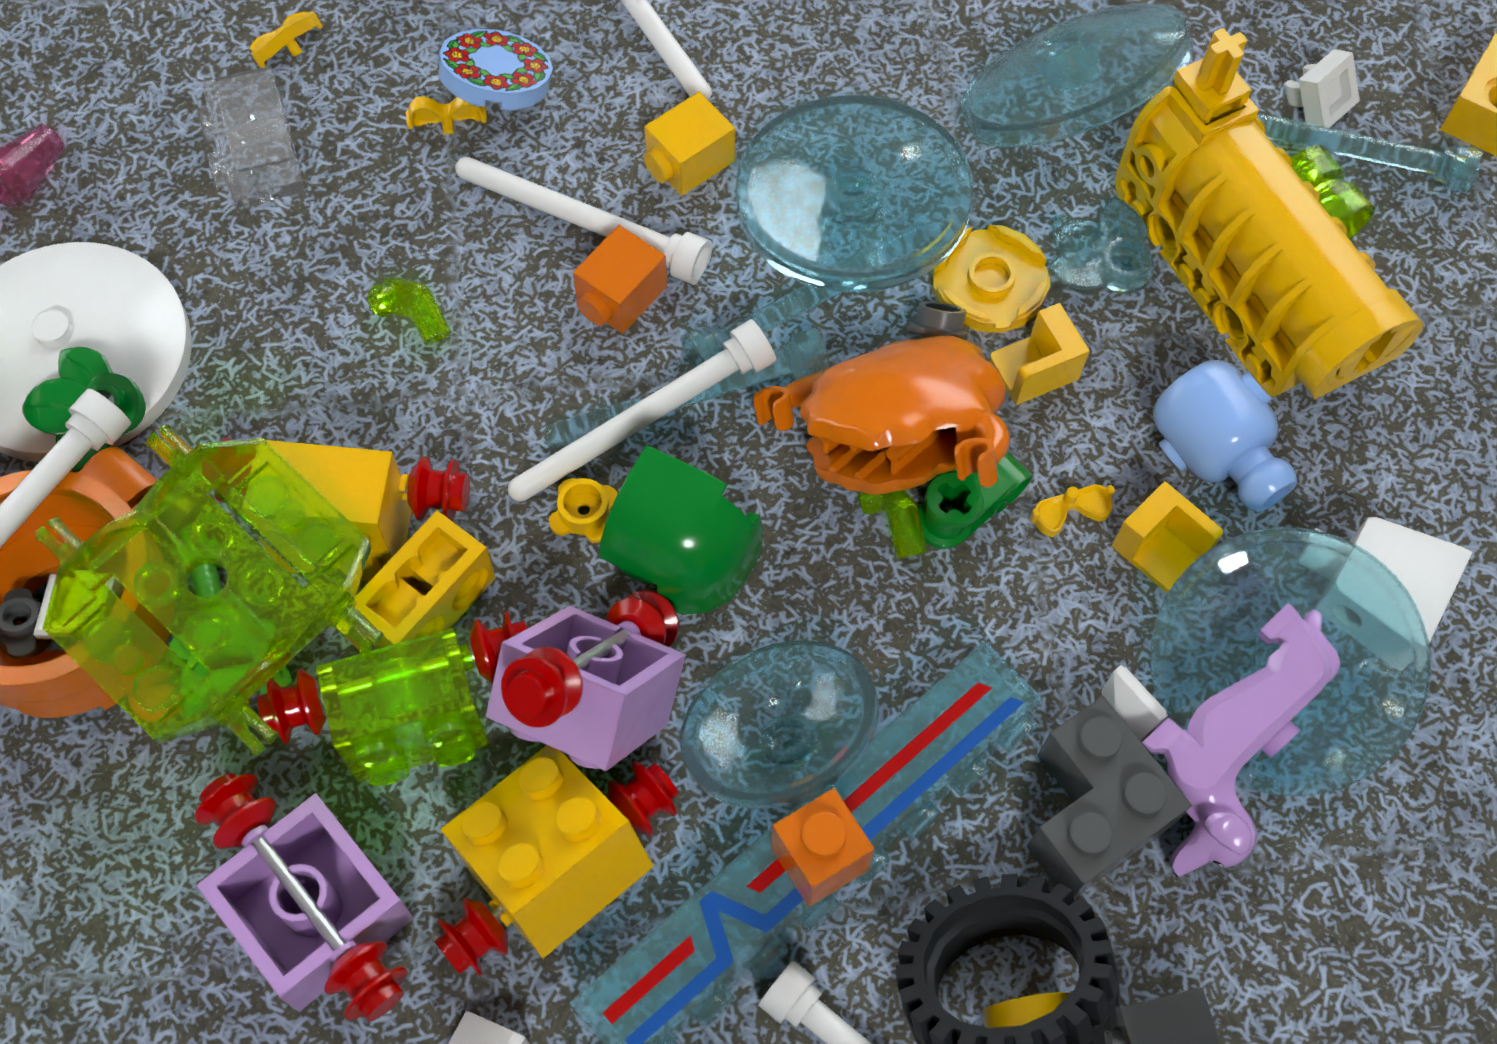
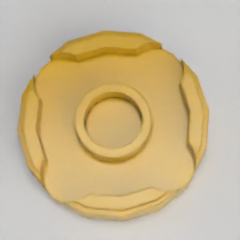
(987, 294)

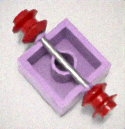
(591, 680)
(302, 899)

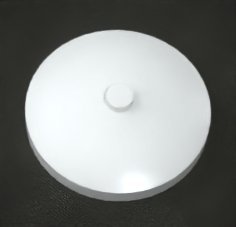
(91, 300)

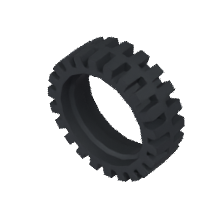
(1006, 913)

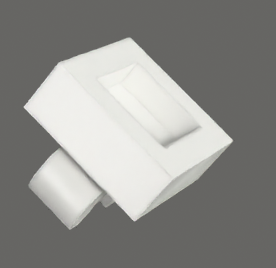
(1325, 89)

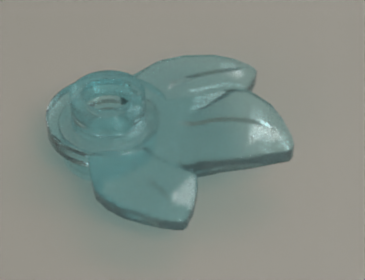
(1094, 249)

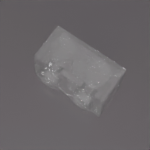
(250, 137)

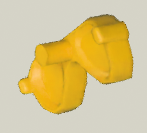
(293, 26)
(427, 110)
(1090, 501)

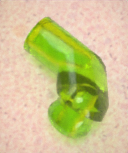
(412, 301)
(902, 520)

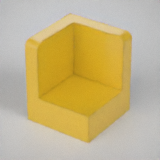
(1044, 360)
(1166, 536)

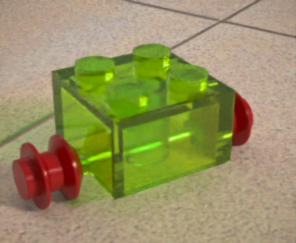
(395, 702)

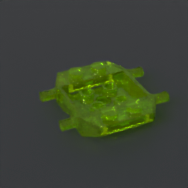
(236, 634)

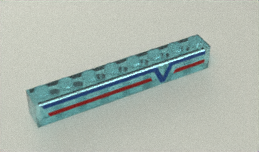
(753, 906)

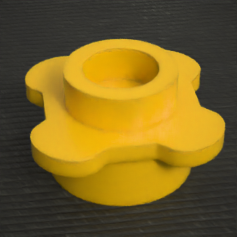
(577, 493)

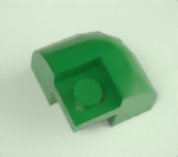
(680, 534)

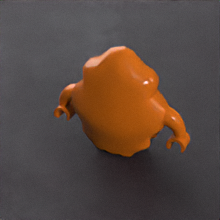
(898, 415)

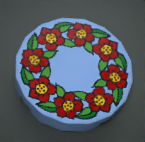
(494, 68)

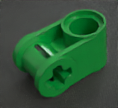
(969, 502)

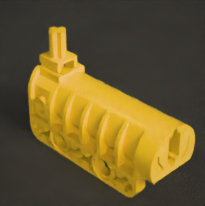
(1255, 235)

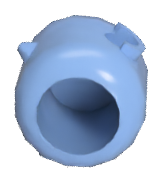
(1222, 430)

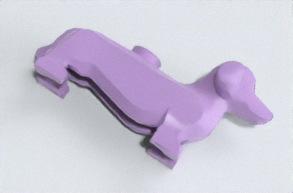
(1235, 727)

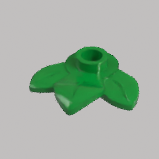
(80, 370)

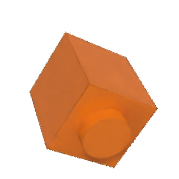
(619, 280)
(821, 847)

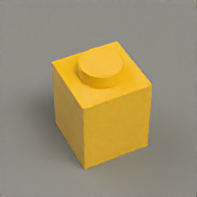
(689, 144)

